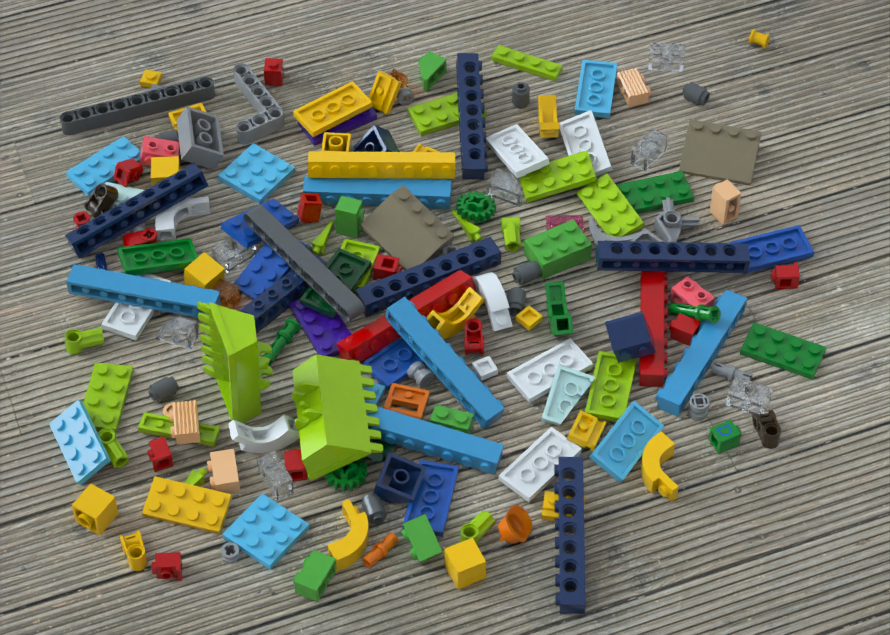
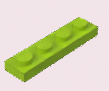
(527, 63)
(161, 426)

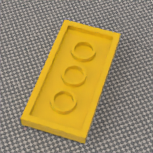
(332, 109)
(187, 505)

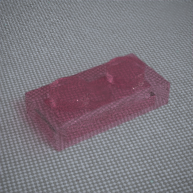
(556, 220)

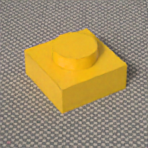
(150, 77)
(529, 318)

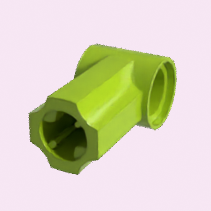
(511, 230)
(77, 340)
(113, 447)
(477, 527)

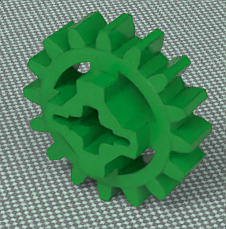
(476, 206)
(352, 477)

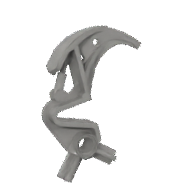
(667, 226)

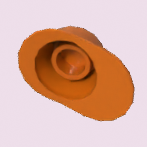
(515, 525)

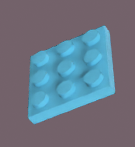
(256, 173)
(266, 531)

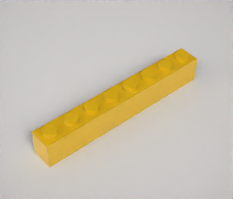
(381, 165)

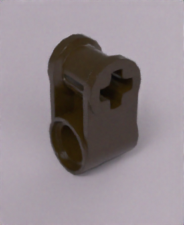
(101, 199)
(767, 429)

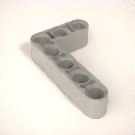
(270, 114)

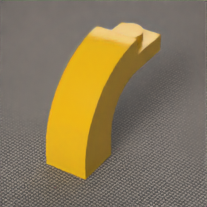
(547, 116)
(453, 320)
(655, 453)
(354, 544)

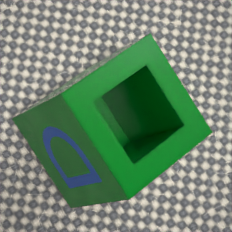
(725, 436)

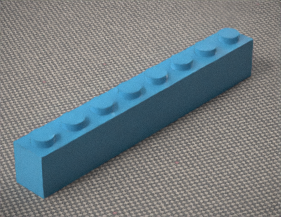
(375, 190)
(139, 291)
(700, 355)
(444, 362)
(438, 441)

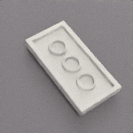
(583, 134)
(517, 151)
(129, 319)
(536, 375)
(535, 466)

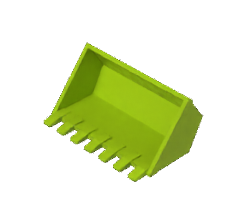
(235, 359)
(333, 413)

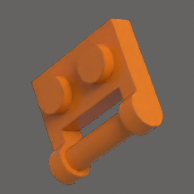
(407, 397)

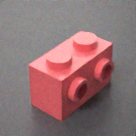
(157, 147)
(690, 293)

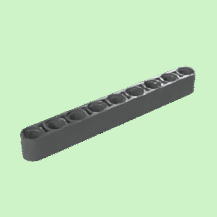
(137, 105)
(304, 263)

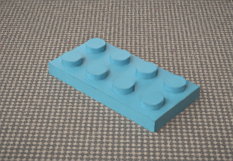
(596, 88)
(102, 165)
(626, 441)
(79, 442)

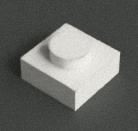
(484, 368)

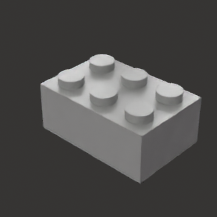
(200, 138)

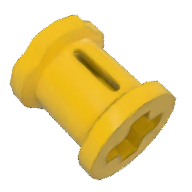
(759, 38)

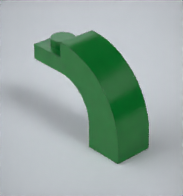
(558, 317)

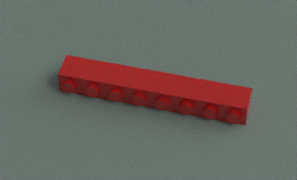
(652, 304)
(380, 333)

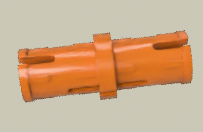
(380, 550)

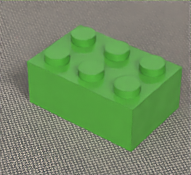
(558, 248)

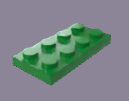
(648, 193)
(157, 256)
(783, 350)

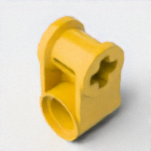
(134, 550)

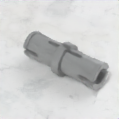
(729, 372)

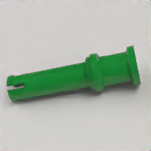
(699, 312)
(283, 338)

